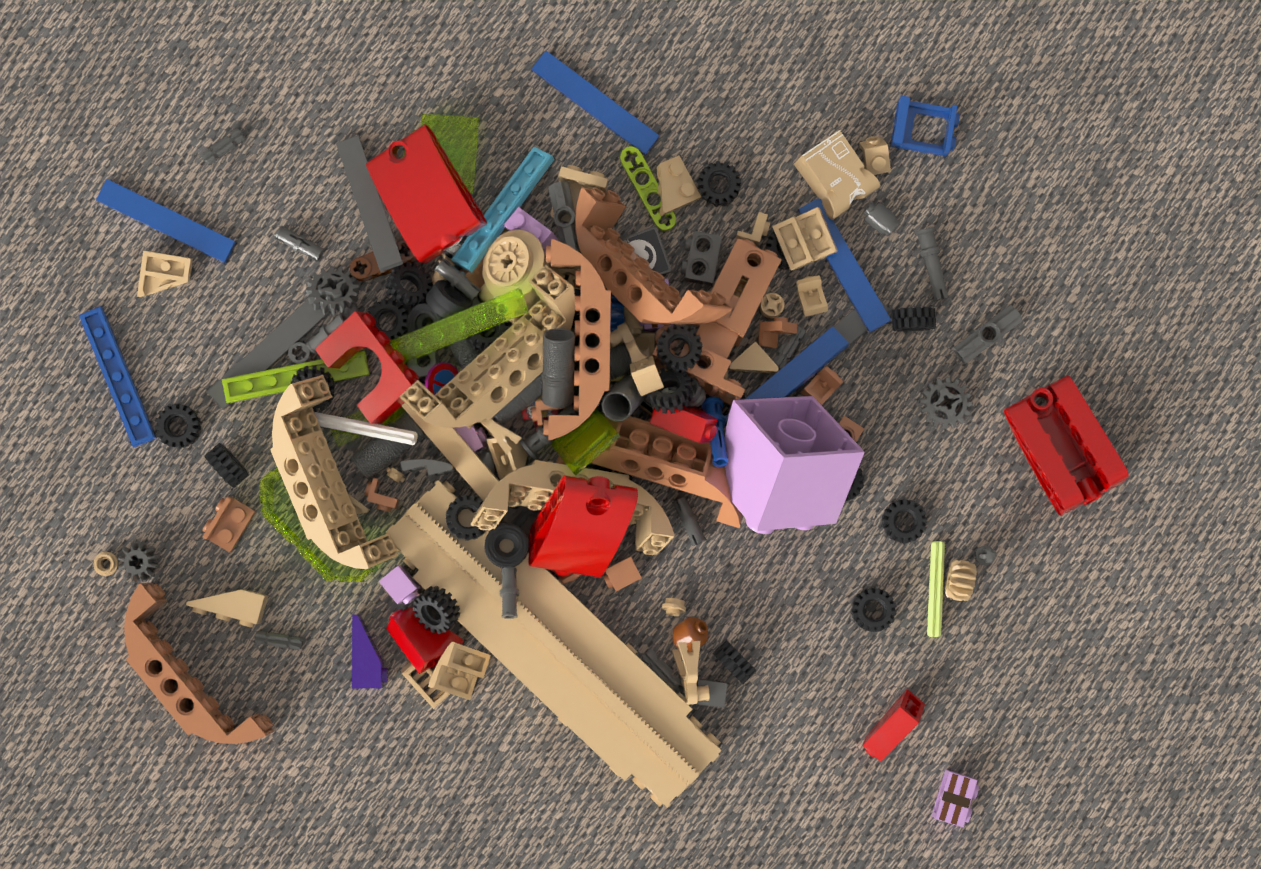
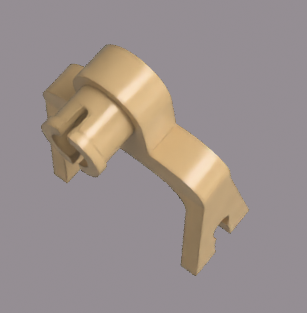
(624, 334)
(499, 432)
(688, 672)

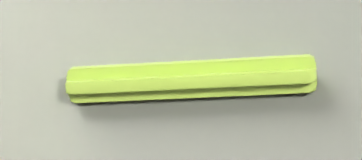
(936, 589)

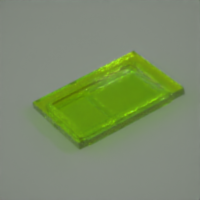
(459, 140)
(585, 442)

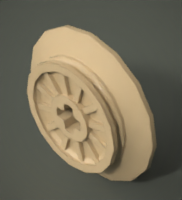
(527, 259)

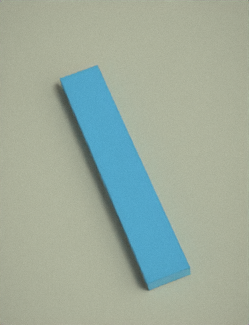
(502, 208)

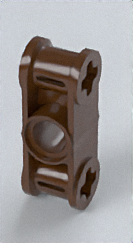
(369, 260)

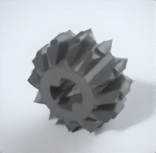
(137, 571)

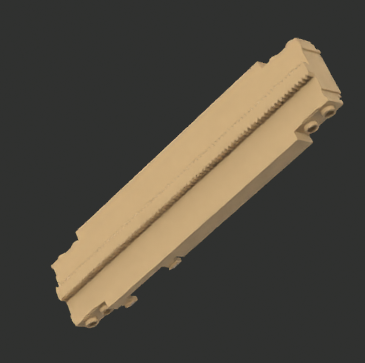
(560, 653)

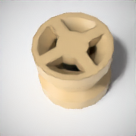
(775, 303)

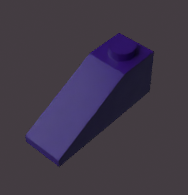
(367, 663)

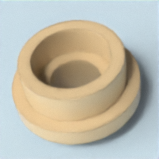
(98, 563)
(674, 606)

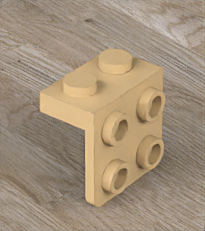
(578, 180)

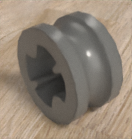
(293, 358)

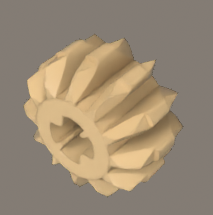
(960, 580)

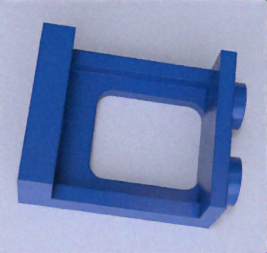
(904, 122)

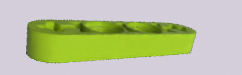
(647, 189)

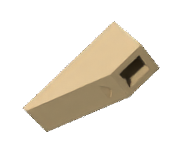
(239, 604)

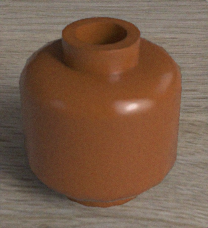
(690, 630)

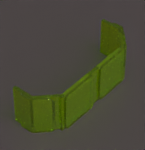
(266, 498)

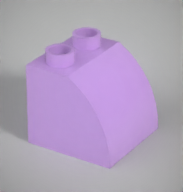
(788, 463)

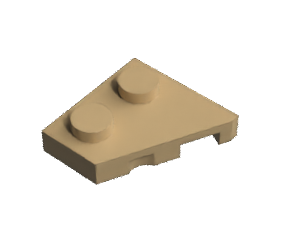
(675, 186)
(162, 272)

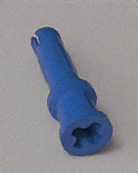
(717, 444)

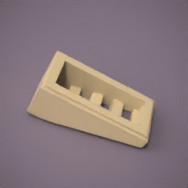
(407, 669)

